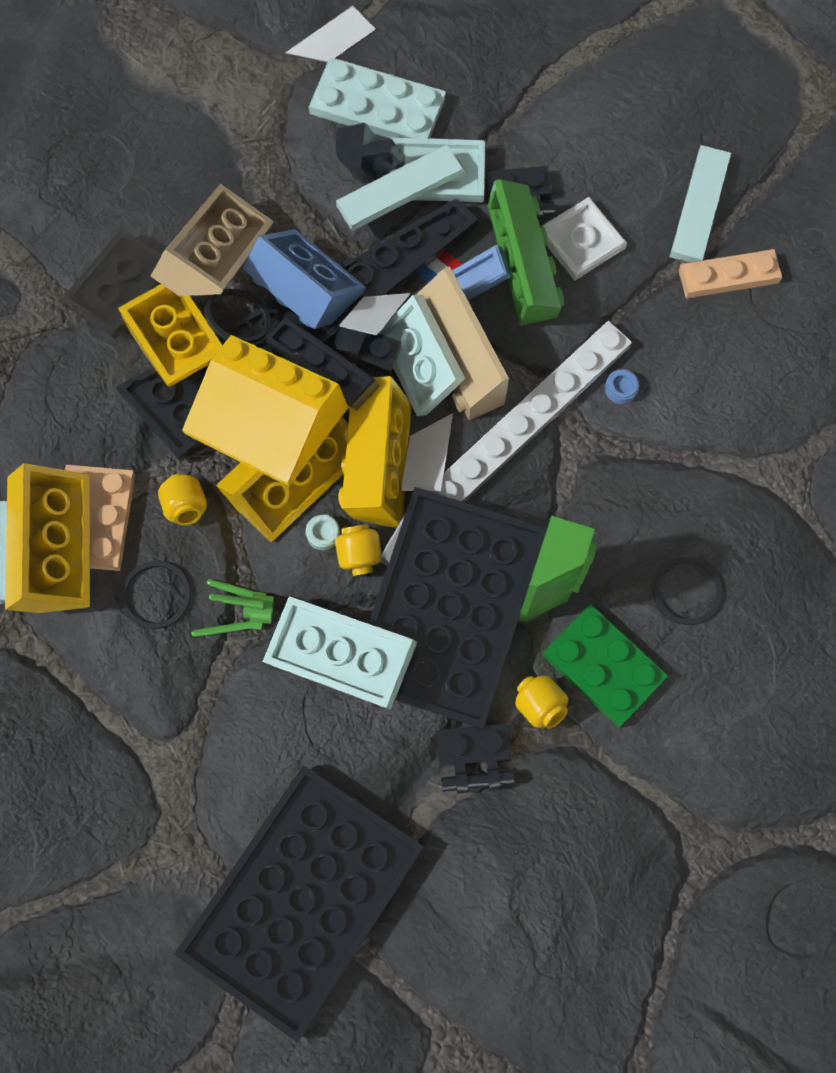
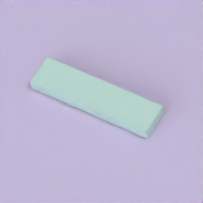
(399, 187)
(700, 204)

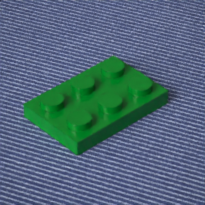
(604, 665)

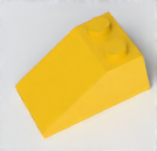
(170, 333)

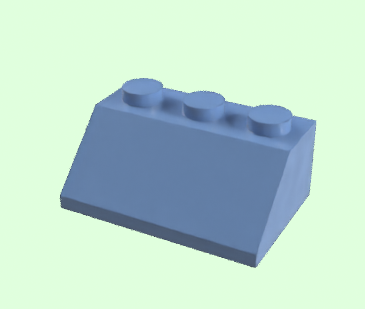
(302, 277)

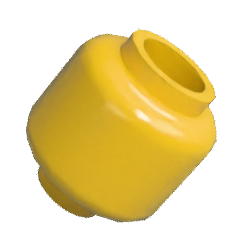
(182, 499)
(358, 549)
(541, 701)

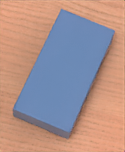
(483, 272)

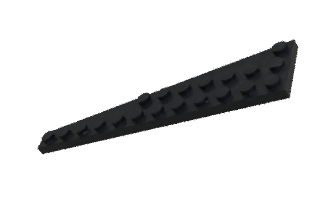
(379, 269)

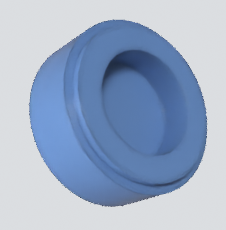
(622, 386)

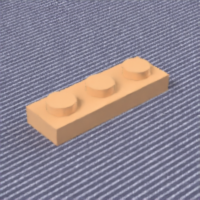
(730, 273)

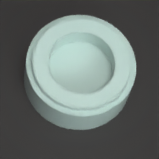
(322, 532)

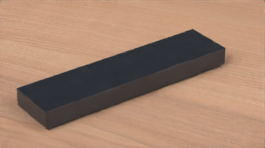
(312, 354)

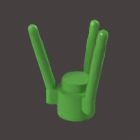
(256, 607)

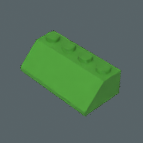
(524, 243)
(559, 567)

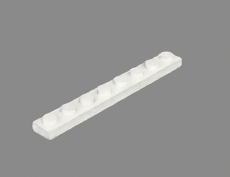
(534, 413)

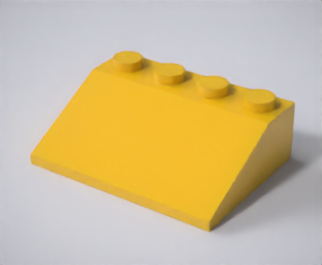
(264, 410)

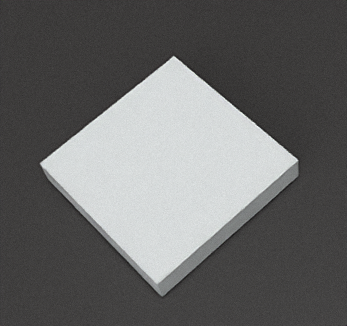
(583, 238)

